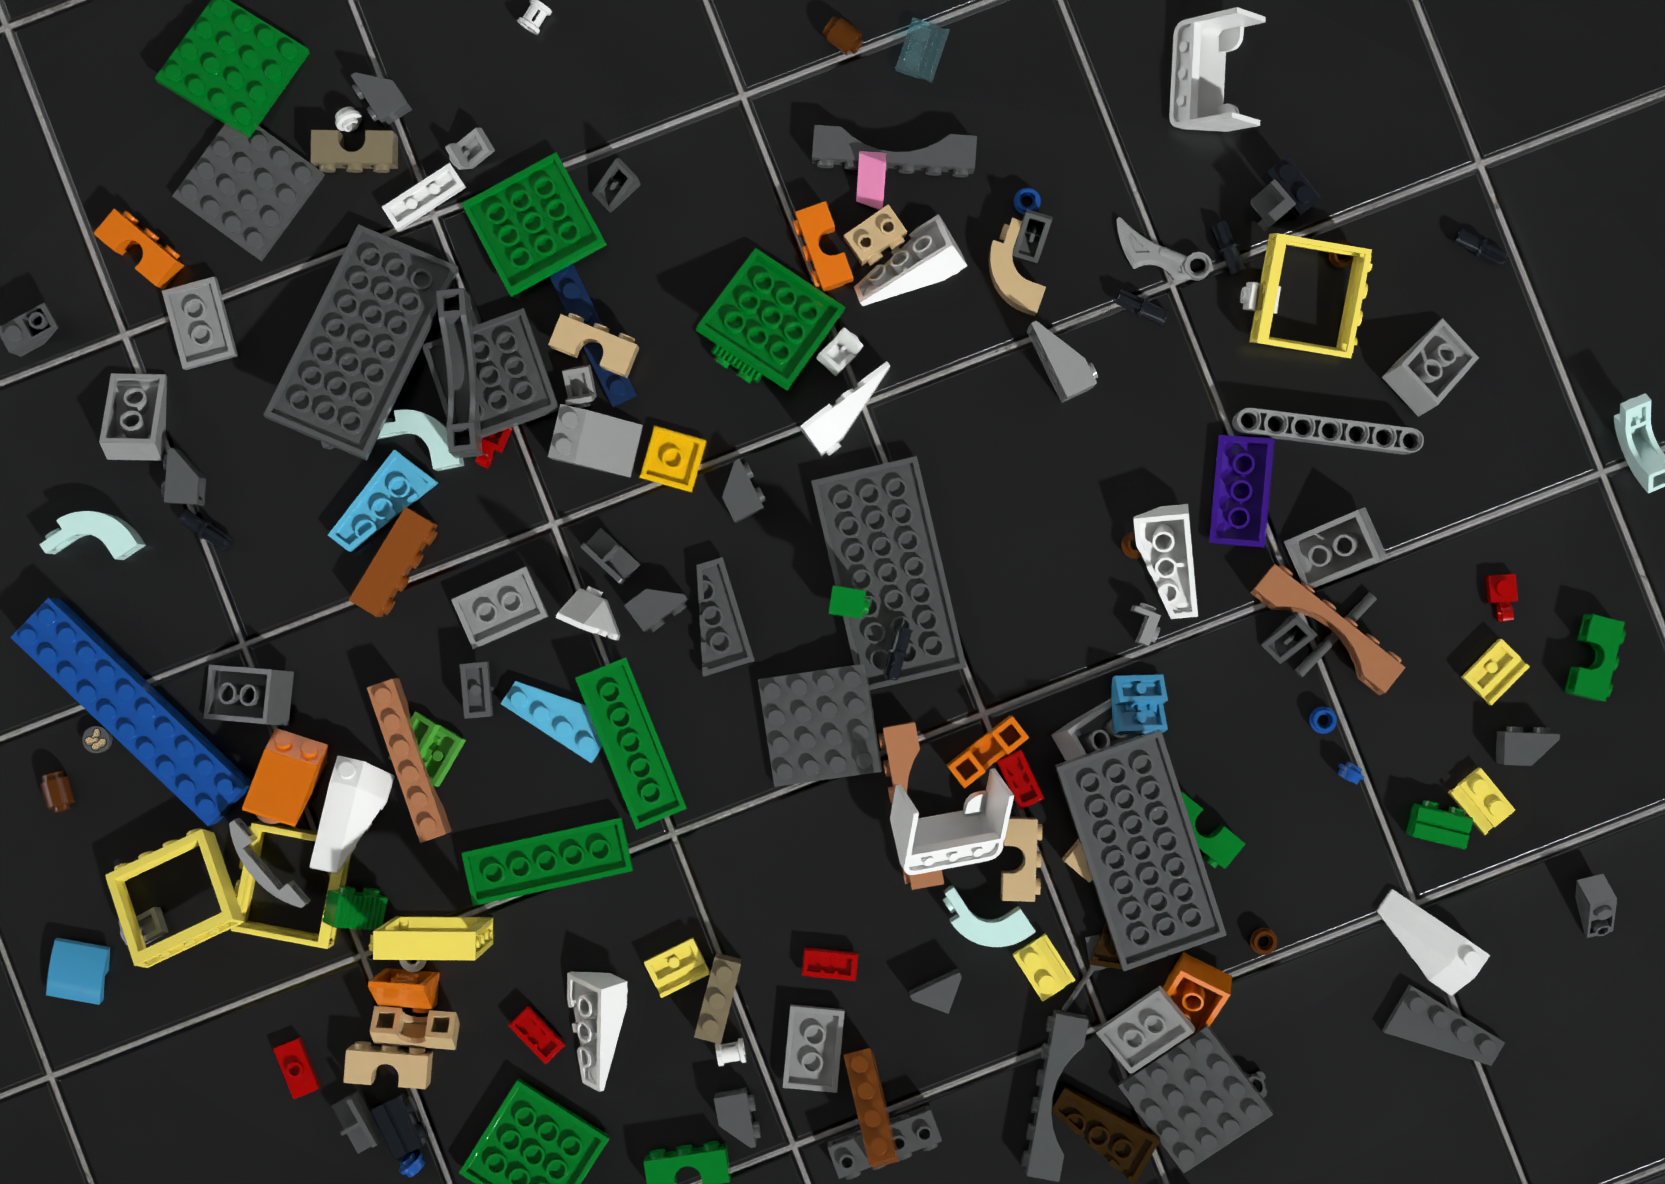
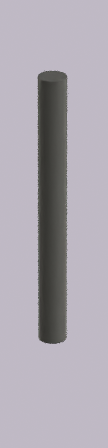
(1331, 638)

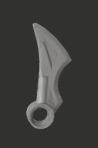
(1143, 252)

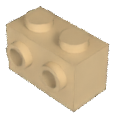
(875, 236)

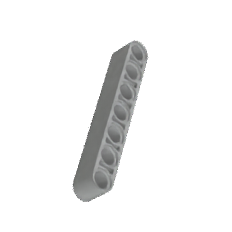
(1340, 428)

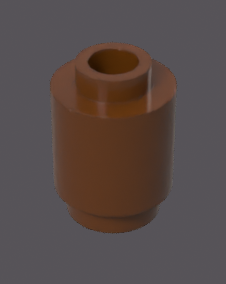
(843, 35)
(57, 791)

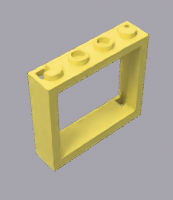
(1269, 284)
(245, 887)
(227, 919)
(432, 938)

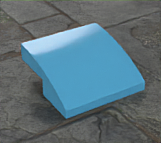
(1138, 704)
(78, 971)

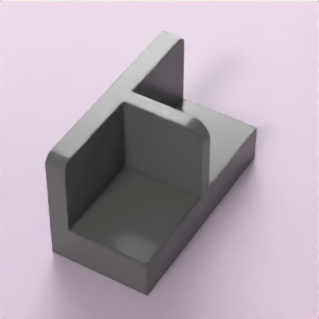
(1272, 204)
(611, 556)
(476, 690)
(357, 1122)

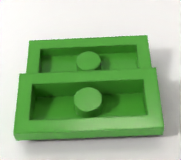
(437, 746)

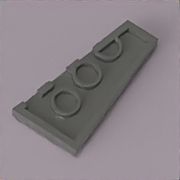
(721, 625)
(1437, 1026)

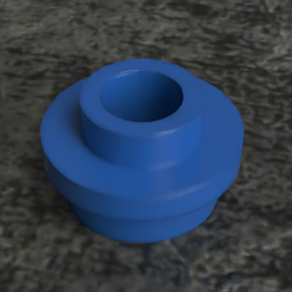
(1026, 193)
(1330, 723)
(1350, 772)
(411, 1163)

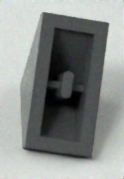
(616, 185)
(1032, 236)
(1288, 638)
(938, 992)

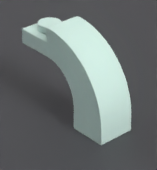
(429, 429)
(1639, 444)
(114, 532)
(987, 932)

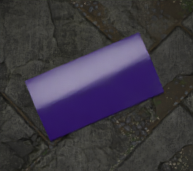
(1242, 491)

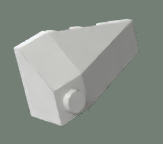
(922, 261)
(833, 422)
(1166, 547)
(590, 613)
(351, 804)
(1437, 949)
(599, 1011)

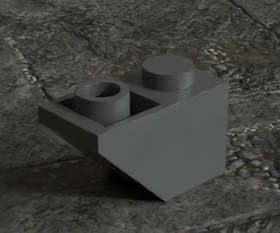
(383, 97)
(28, 330)
(183, 480)
(740, 494)
(653, 605)
(1521, 747)
(1596, 905)
(735, 1115)

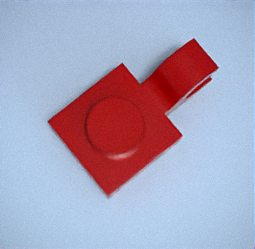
(492, 443)
(1502, 591)

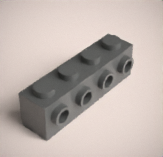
(910, 1130)

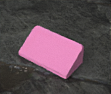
(871, 178)

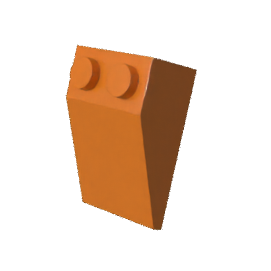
(286, 777)
(405, 989)
(1198, 989)

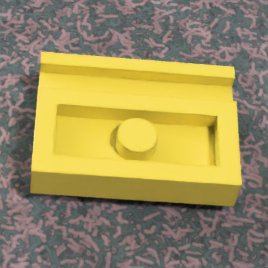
(1495, 671)
(1481, 800)
(677, 967)
(1043, 967)

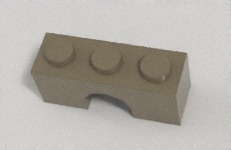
(377, 153)
(718, 998)

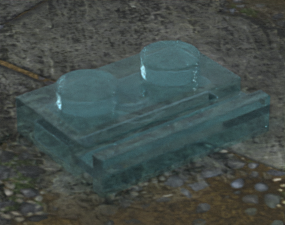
(922, 50)

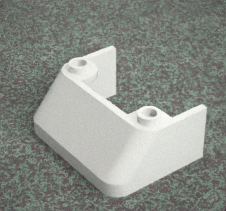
(1200, 71)
(952, 837)

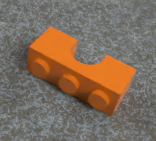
(157, 264)
(829, 270)
(987, 750)

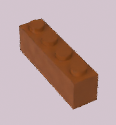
(393, 563)
(871, 1108)

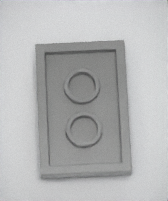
(199, 323)
(500, 607)
(1145, 1030)
(813, 1048)

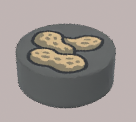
(97, 739)

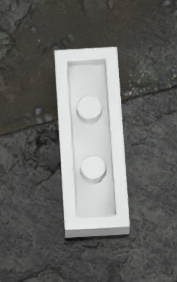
(423, 197)

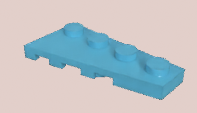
(385, 496)
(557, 717)

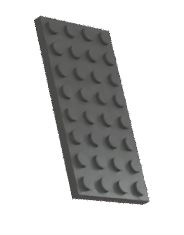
(361, 342)
(887, 545)
(1141, 849)

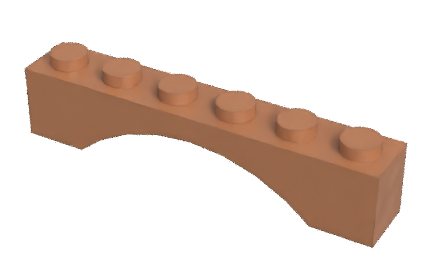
(1372, 664)
(397, 729)
(902, 748)

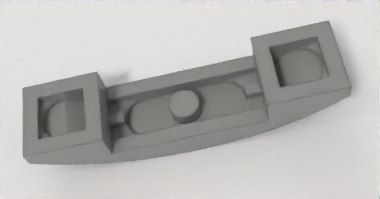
(242, 838)

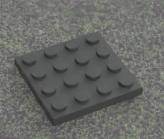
(249, 187)
(508, 371)
(820, 725)
(1195, 1098)

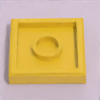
(673, 459)

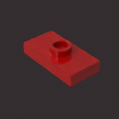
(1020, 779)
(830, 964)
(537, 1034)
(296, 1068)

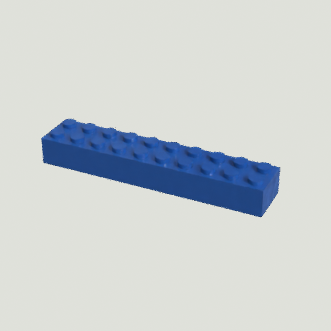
(132, 710)

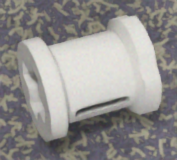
(542, 11)
(730, 1052)

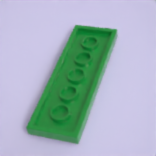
(630, 743)
(547, 861)

